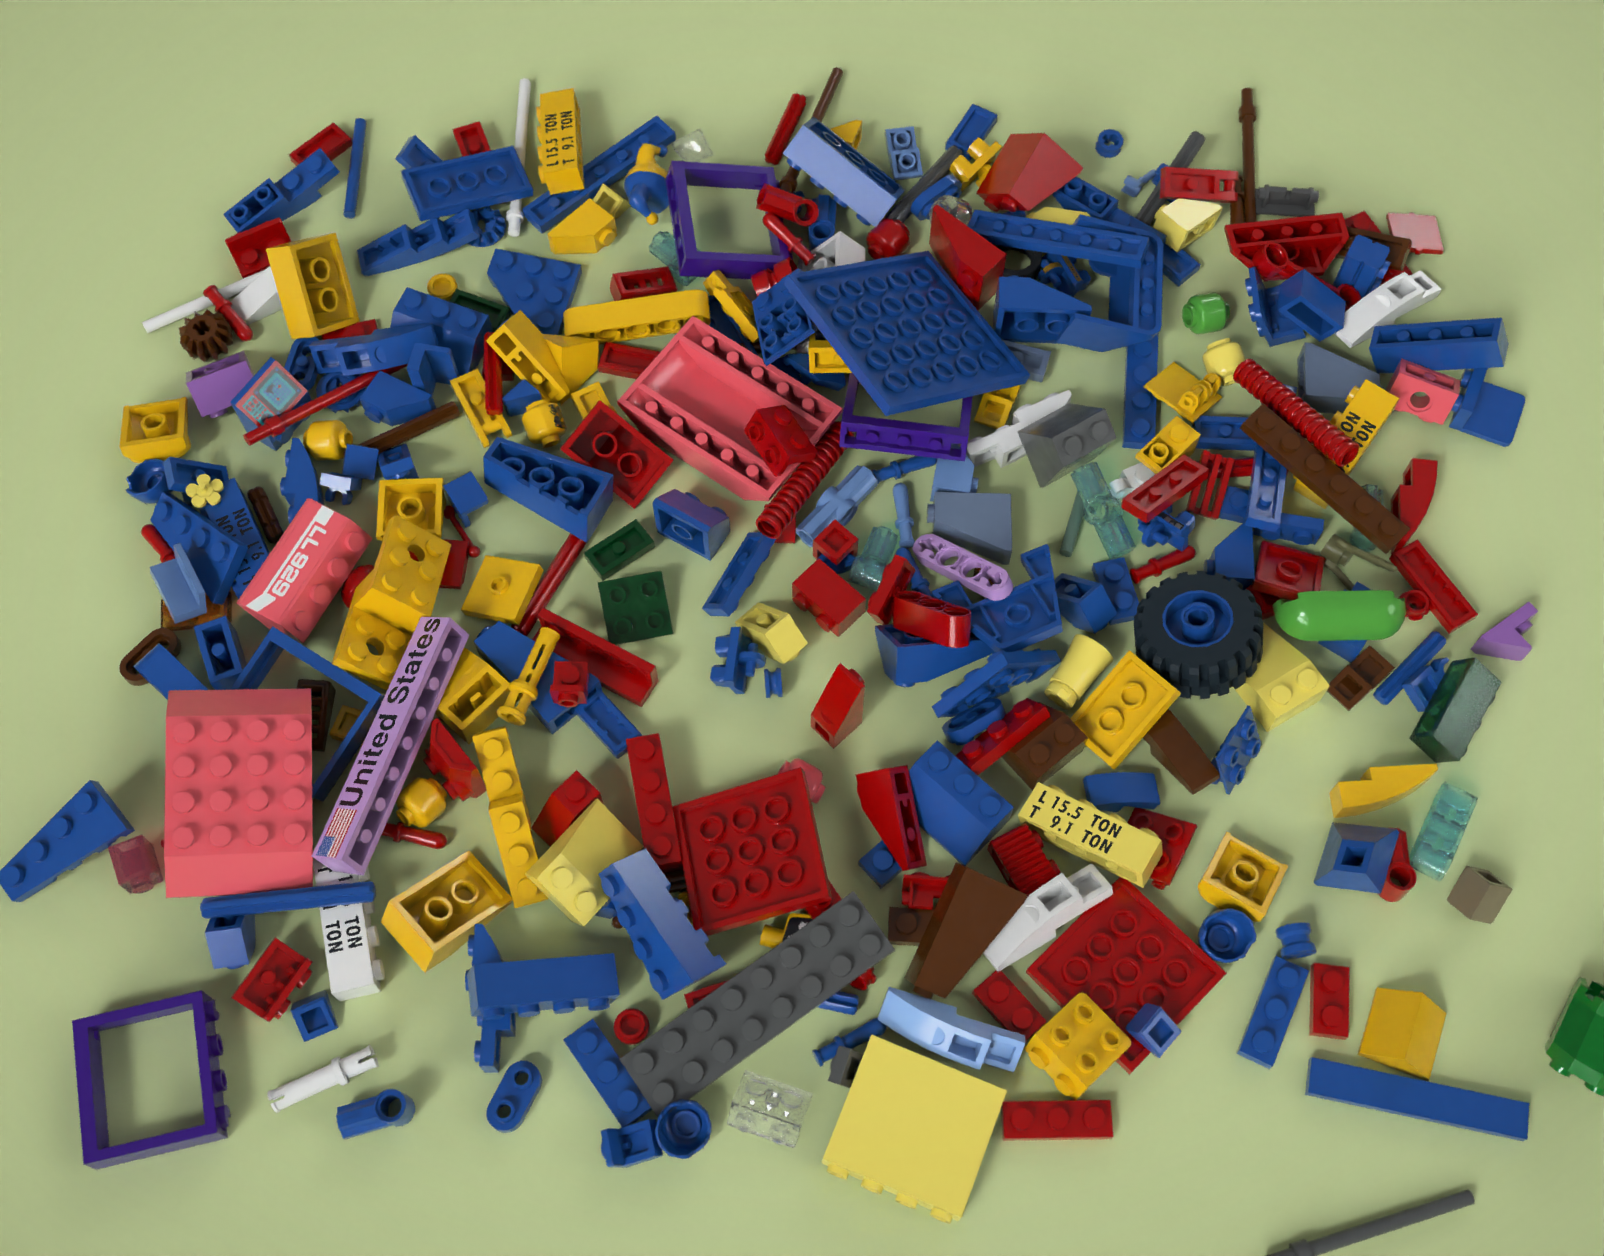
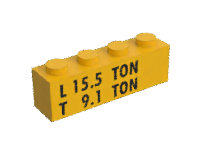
(560, 141)
(1360, 421)

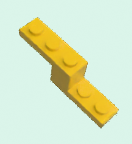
(508, 813)

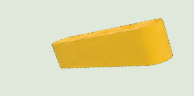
(637, 316)

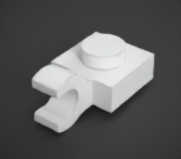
(1130, 480)

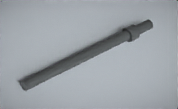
(1378, 1226)

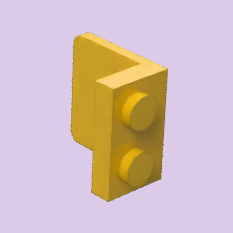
(1077, 1046)

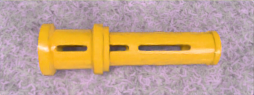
(524, 690)

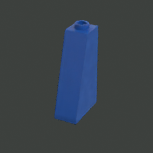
(508, 652)

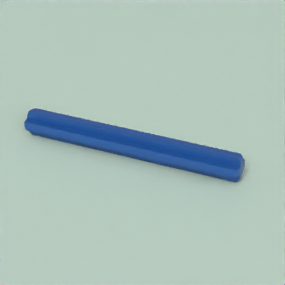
(288, 900)

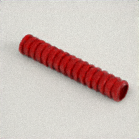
(1296, 412)
(801, 484)

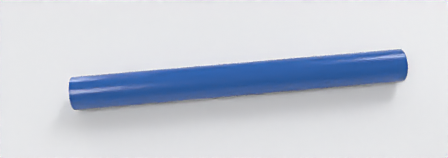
(355, 168)

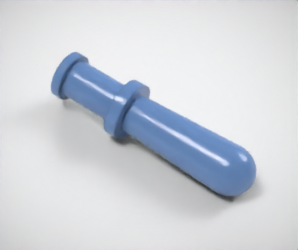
(904, 521)

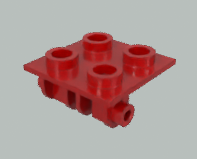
(1175, 840)

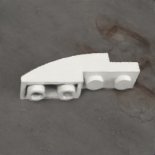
(1385, 305)
(1005, 443)
(1044, 912)

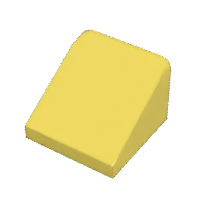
(611, 201)

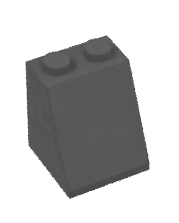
(1066, 440)

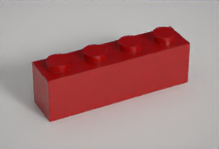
(654, 801)

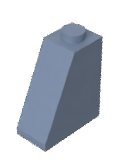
(1328, 378)
(974, 522)

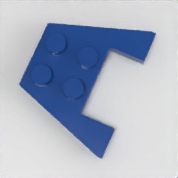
(1021, 618)

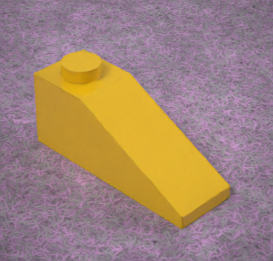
(529, 356)

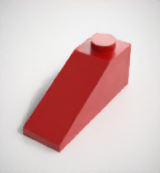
(891, 808)

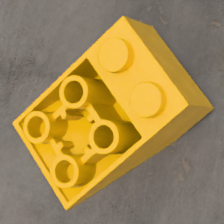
(472, 696)

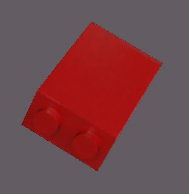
(1026, 173)

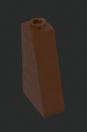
(960, 930)

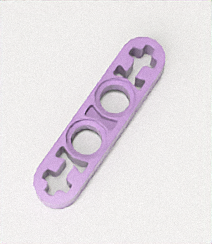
(965, 562)

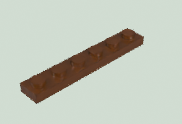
(1324, 478)

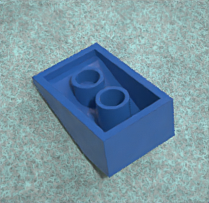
(1032, 311)

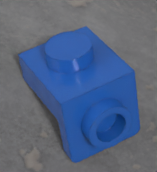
(630, 1144)

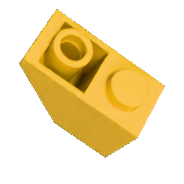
(1168, 445)

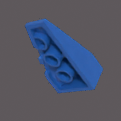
(915, 660)

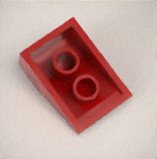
(966, 257)
(616, 447)

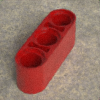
(932, 619)

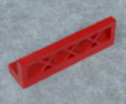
(611, 665)

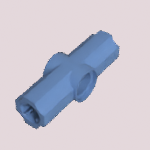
(838, 503)

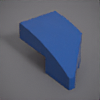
(801, 364)

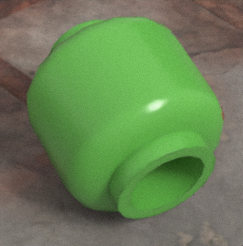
(1205, 313)

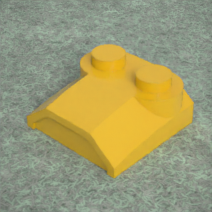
(155, 430)
(414, 500)
(1241, 878)

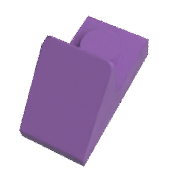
(1505, 638)

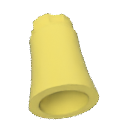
(1077, 671)

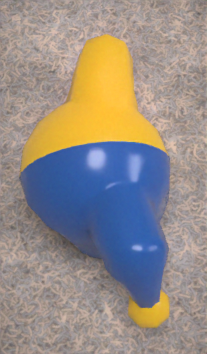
(646, 183)

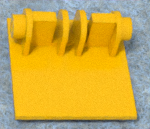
(1185, 392)

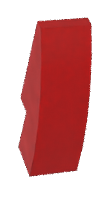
(1414, 496)

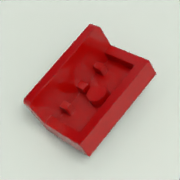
(779, 438)
(272, 981)

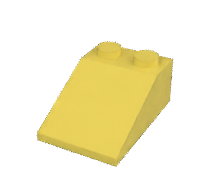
(1282, 683)
(572, 864)

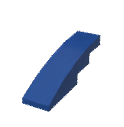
(411, 246)

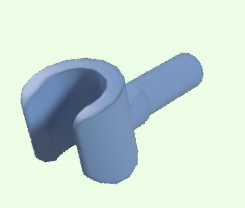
(1133, 185)

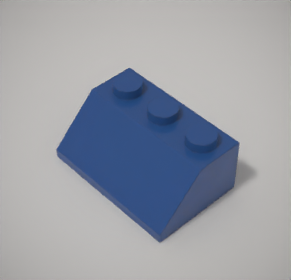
(453, 324)
(956, 803)

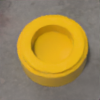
(442, 286)

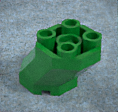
(1579, 1036)

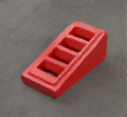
(629, 279)

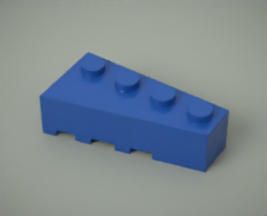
(550, 486)
(658, 924)

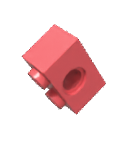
(1440, 390)

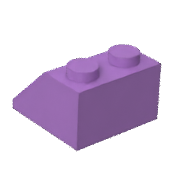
(218, 383)

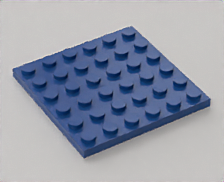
(906, 331)

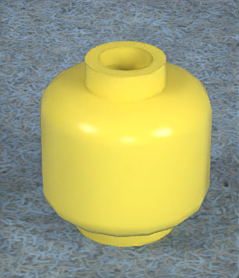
(1223, 359)

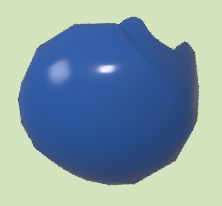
(148, 481)
(1226, 935)
(683, 1129)

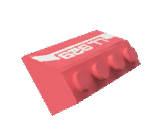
(304, 570)

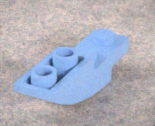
(948, 1034)

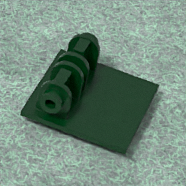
(635, 608)

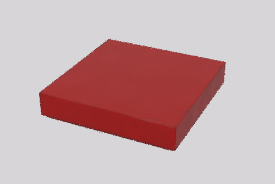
(1286, 571)

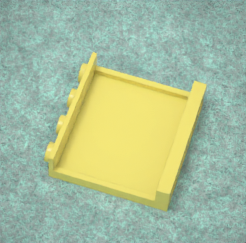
(914, 1129)

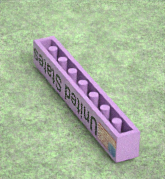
(391, 746)

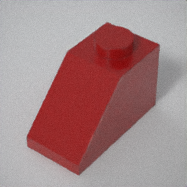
(564, 807)

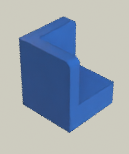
(465, 496)

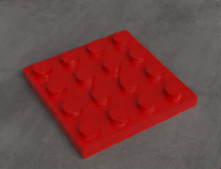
(751, 853)
(1124, 958)

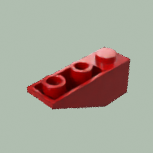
(840, 706)

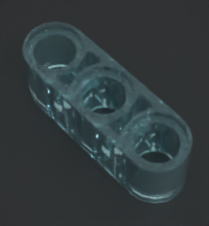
(1442, 831)

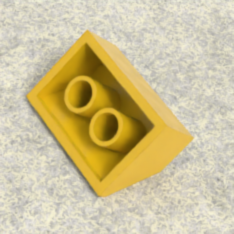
(313, 286)

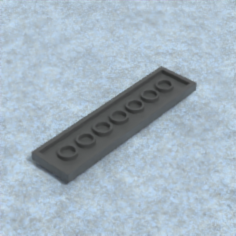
(757, 1004)

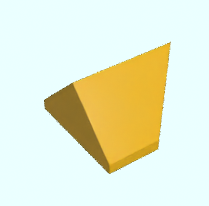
(575, 358)

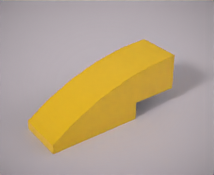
(1378, 788)

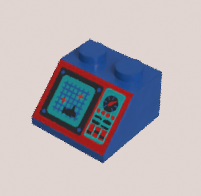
(269, 394)

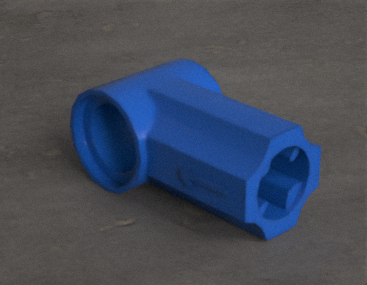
(825, 224)
(373, 1114)

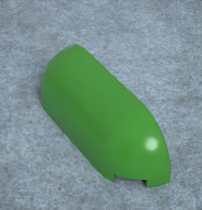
(1341, 615)

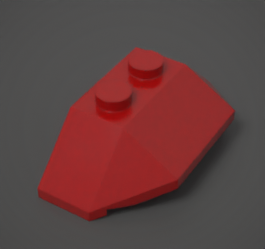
(1308, 240)

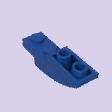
(286, 196)
(1085, 197)
(372, 352)
(300, 479)
(489, 1047)

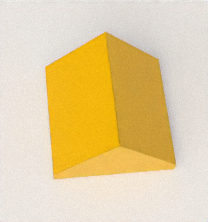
(1403, 1031)

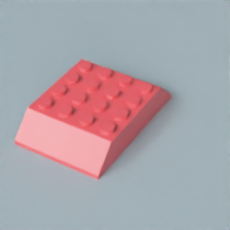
(704, 395)
(238, 792)

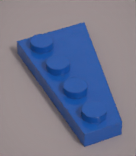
(209, 548)
(77, 831)

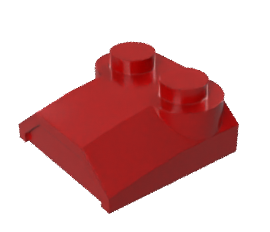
(453, 764)

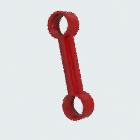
(1287, 269)

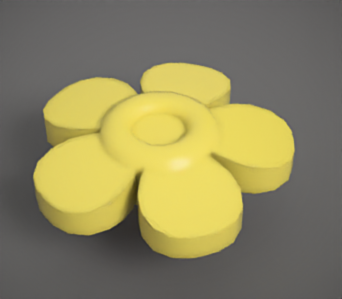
(205, 491)

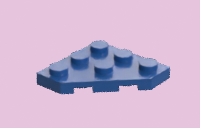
(535, 286)
(994, 677)

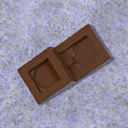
(1359, 678)

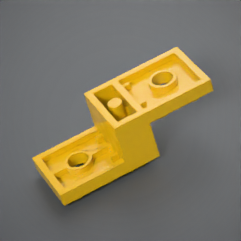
(391, 602)

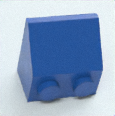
(690, 522)

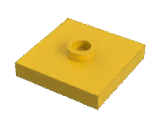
(502, 590)

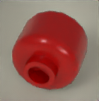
(888, 239)

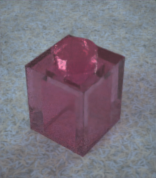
(136, 865)

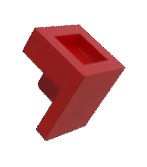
(835, 543)

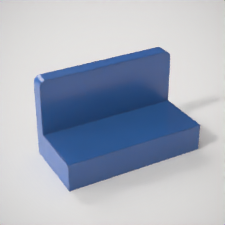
(430, 366)

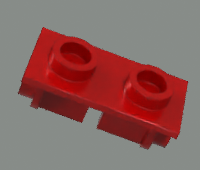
(920, 890)

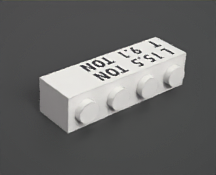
(349, 940)

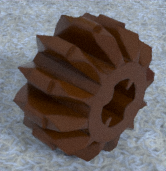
(206, 335)

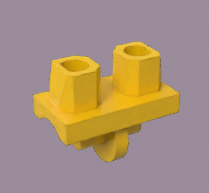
(984, 156)

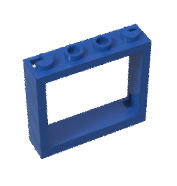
(262, 662)

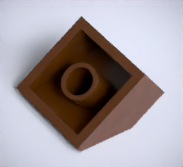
(1046, 749)

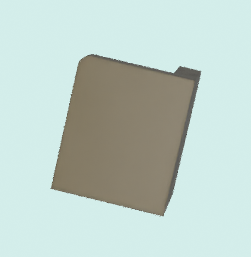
(1479, 894)

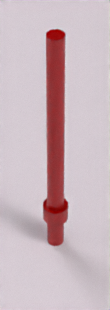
(276, 425)

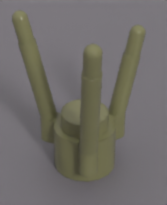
(1340, 552)

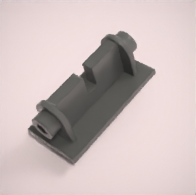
(1286, 203)

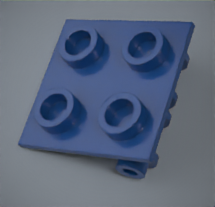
(1237, 750)

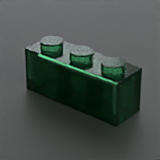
(1455, 710)

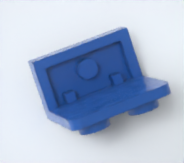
(1264, 311)
(1486, 409)

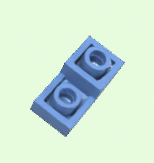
(903, 153)

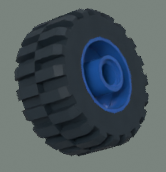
(1200, 633)

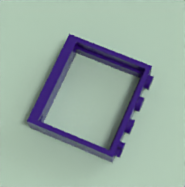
(700, 263)
(903, 436)
(91, 1088)

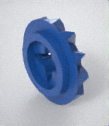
(494, 228)
(331, 381)

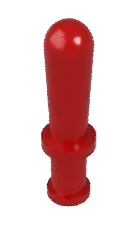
(786, 236)
(225, 308)
(159, 544)
(1156, 566)
(418, 836)

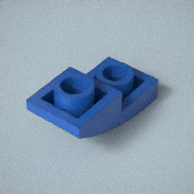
(1121, 789)

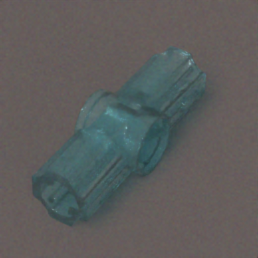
(1111, 526)

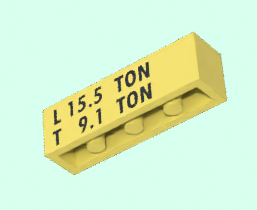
(1092, 834)

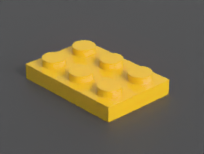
(1123, 709)

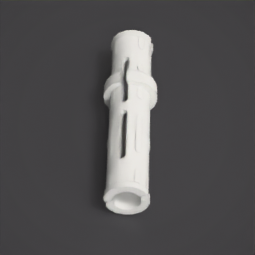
(337, 1072)

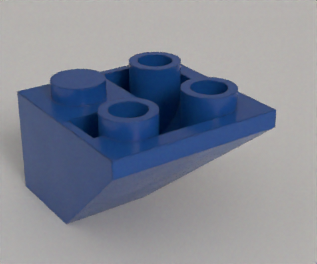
(1356, 857)

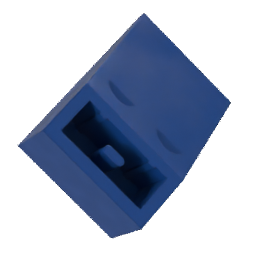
(780, 321)

